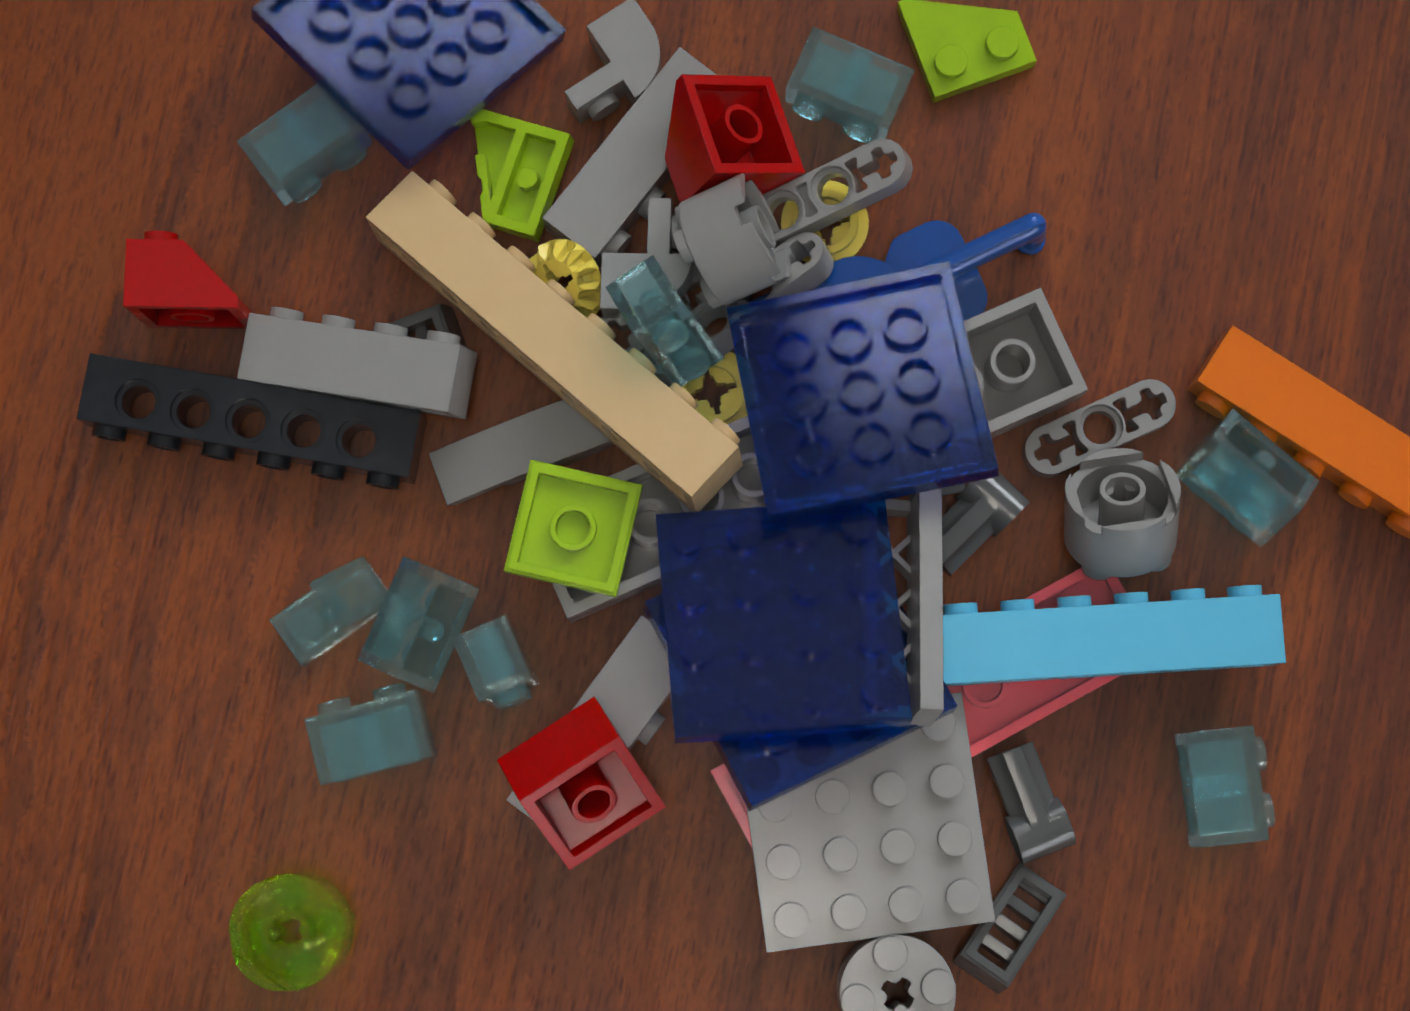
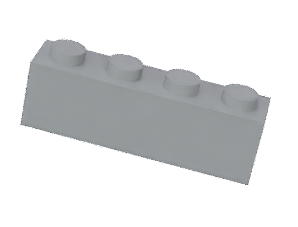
(623, 171)
(358, 363)
(630, 688)

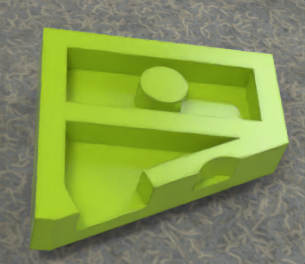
(964, 45)
(518, 171)

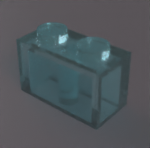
(847, 86)
(305, 145)
(664, 322)
(1247, 478)
(418, 624)
(496, 663)
(370, 735)
(1224, 786)

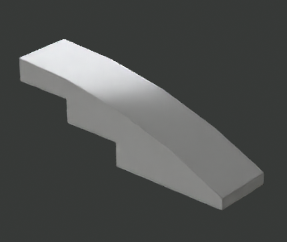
(504, 451)

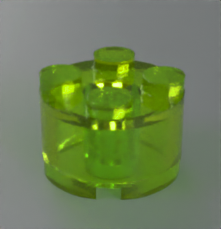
(259, 936)

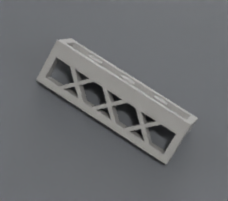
(923, 601)

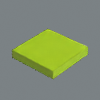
(573, 528)

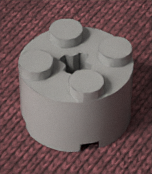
(731, 241)
(1121, 514)
(890, 959)

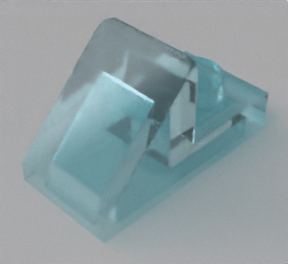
(331, 610)

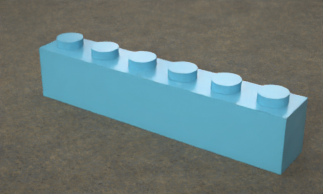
(1112, 638)

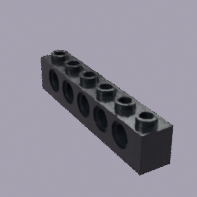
(115, 383)

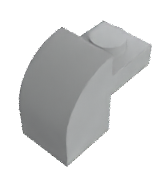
(631, 61)
(660, 243)

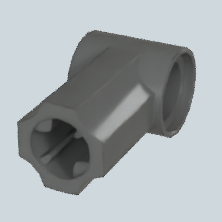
(981, 511)
(1034, 816)

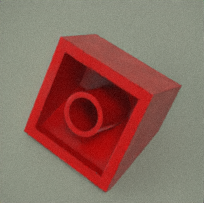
(728, 129)
(175, 288)
(580, 783)

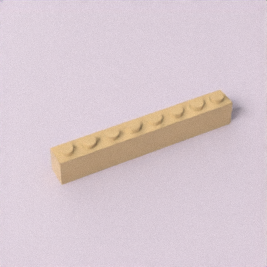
(556, 341)

